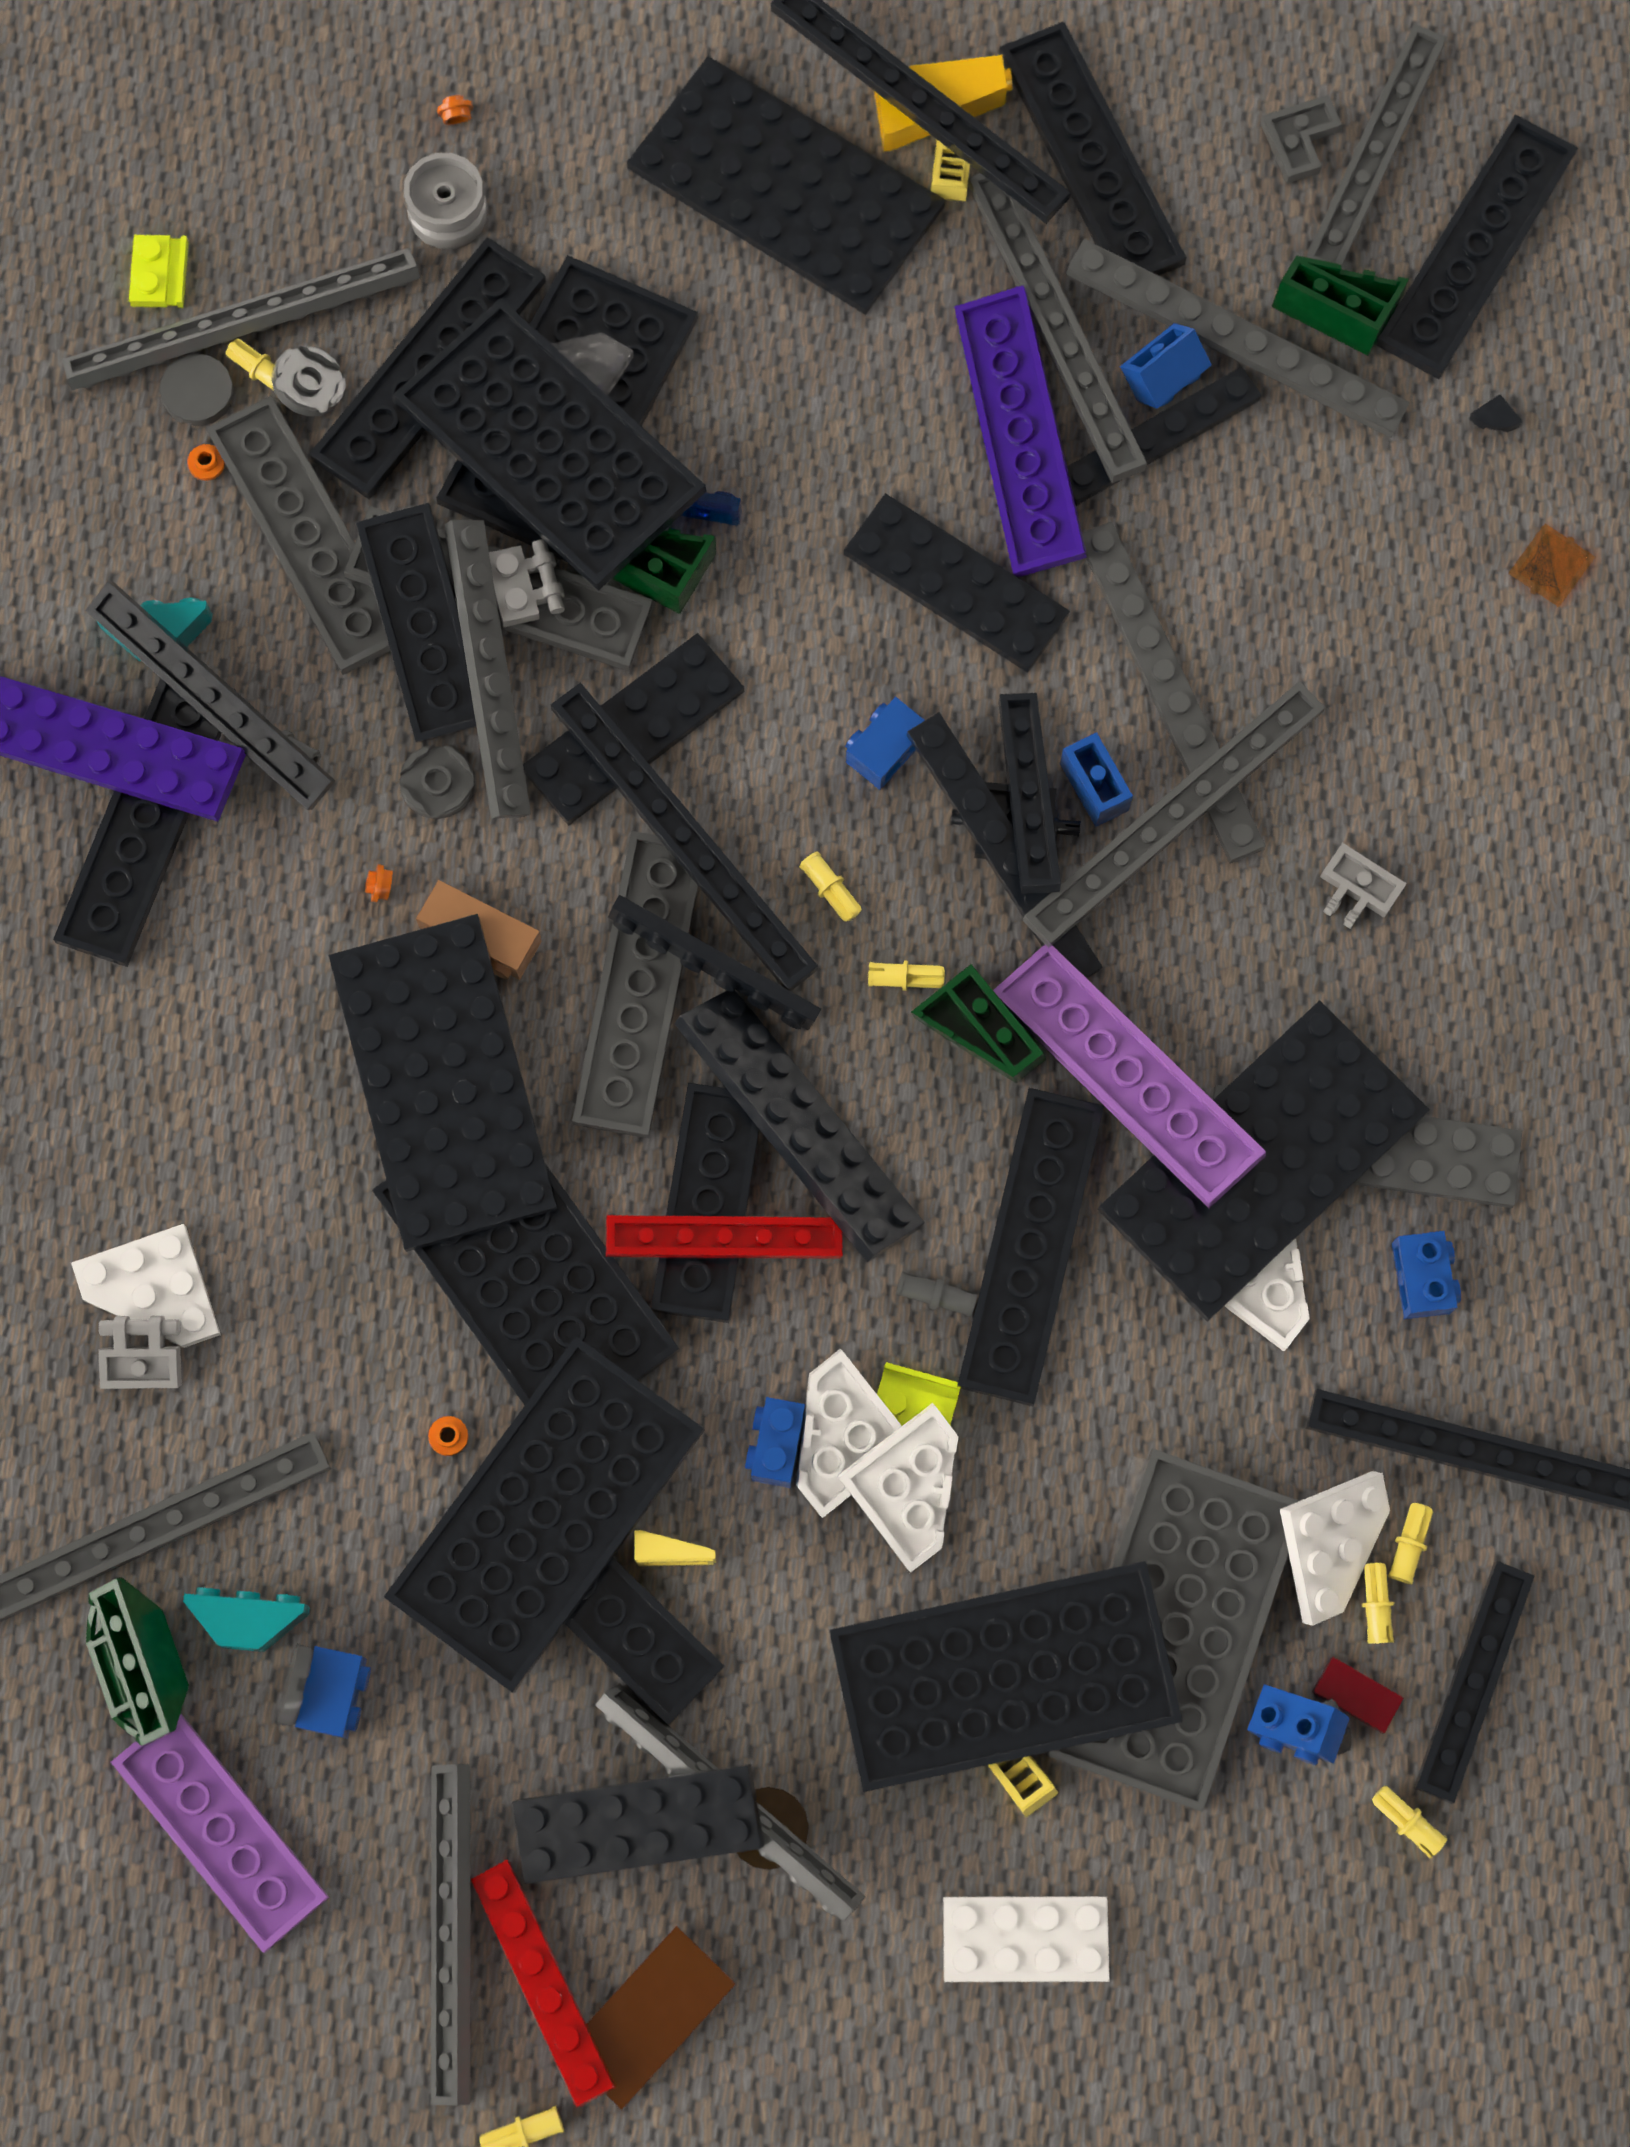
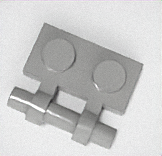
(513, 588)
(139, 1366)

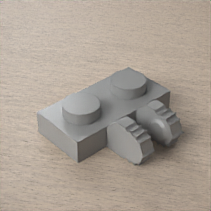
(1362, 881)

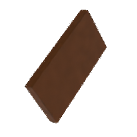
(656, 2012)

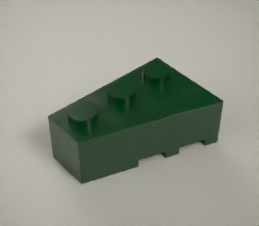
(1339, 301)
(669, 568)
(979, 1023)

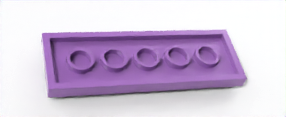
(222, 1833)

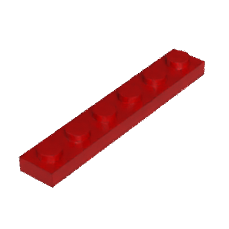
(723, 1237)
(543, 1984)

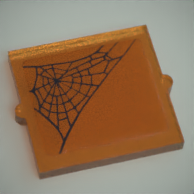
(1551, 565)

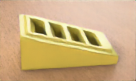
(949, 188)
(665, 1551)
(1036, 1799)

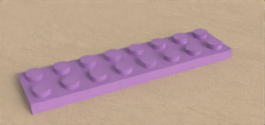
(1129, 1075)

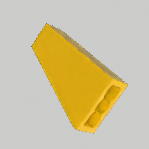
(971, 83)

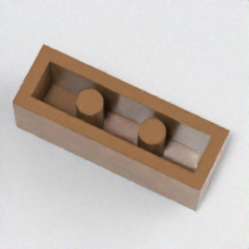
(507, 939)

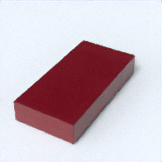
(1358, 1695)

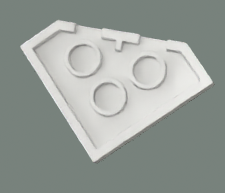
(151, 1279)
(1275, 1299)
(839, 1427)
(908, 1485)
(1331, 1542)

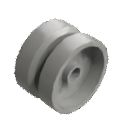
(445, 200)

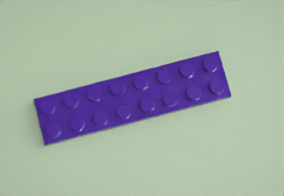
(1020, 432)
(116, 750)

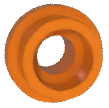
(455, 110)
(208, 471)
(379, 883)
(448, 1448)

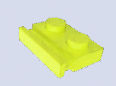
(158, 271)
(911, 1391)

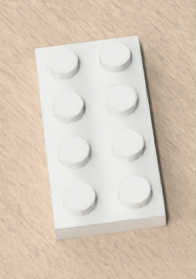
(1025, 1939)

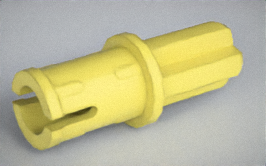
(257, 365)
(830, 886)
(906, 975)
(1411, 1543)
(1378, 1605)
(1409, 1821)
(524, 2131)

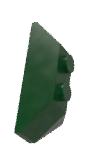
(135, 1661)

